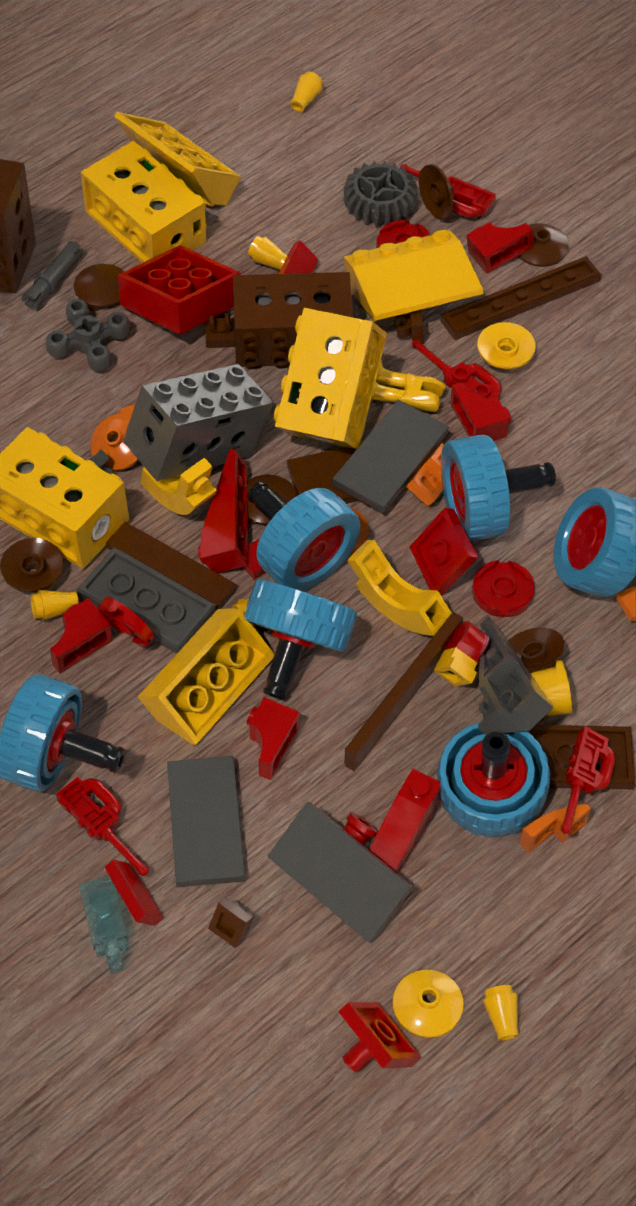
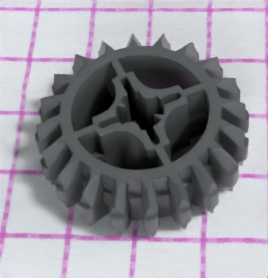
(380, 193)

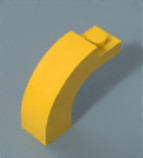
(183, 492)
(395, 598)

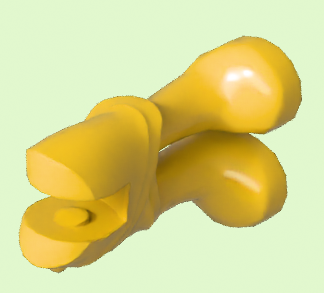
(418, 391)

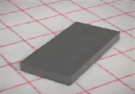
(390, 456)
(160, 602)
(205, 821)
(340, 872)

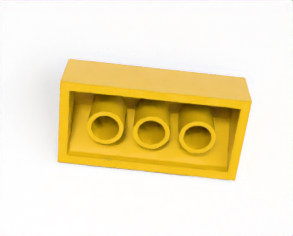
(207, 675)

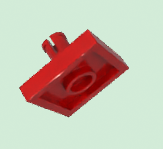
(443, 551)
(377, 1037)

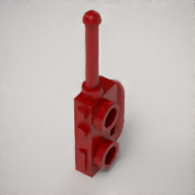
(467, 198)
(464, 373)
(582, 774)
(97, 821)

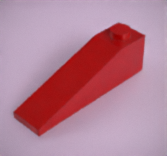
(226, 524)
(406, 819)

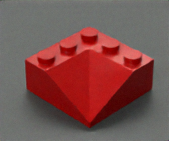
(178, 289)

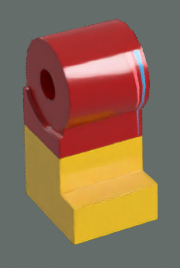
(462, 655)

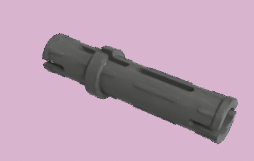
(46, 281)

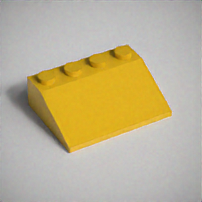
(182, 158)
(412, 275)

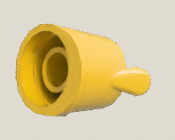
(556, 688)

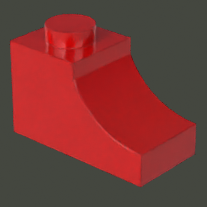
(496, 245)
(479, 414)
(83, 634)
(273, 729)

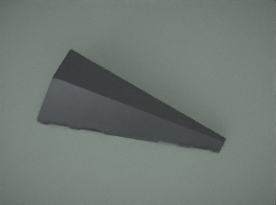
(510, 693)

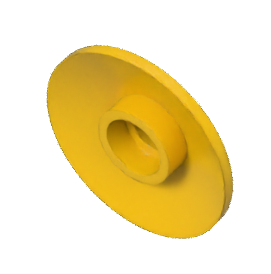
(506, 345)
(425, 1018)

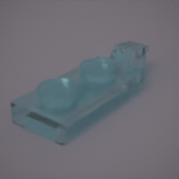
(105, 921)

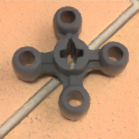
(88, 335)

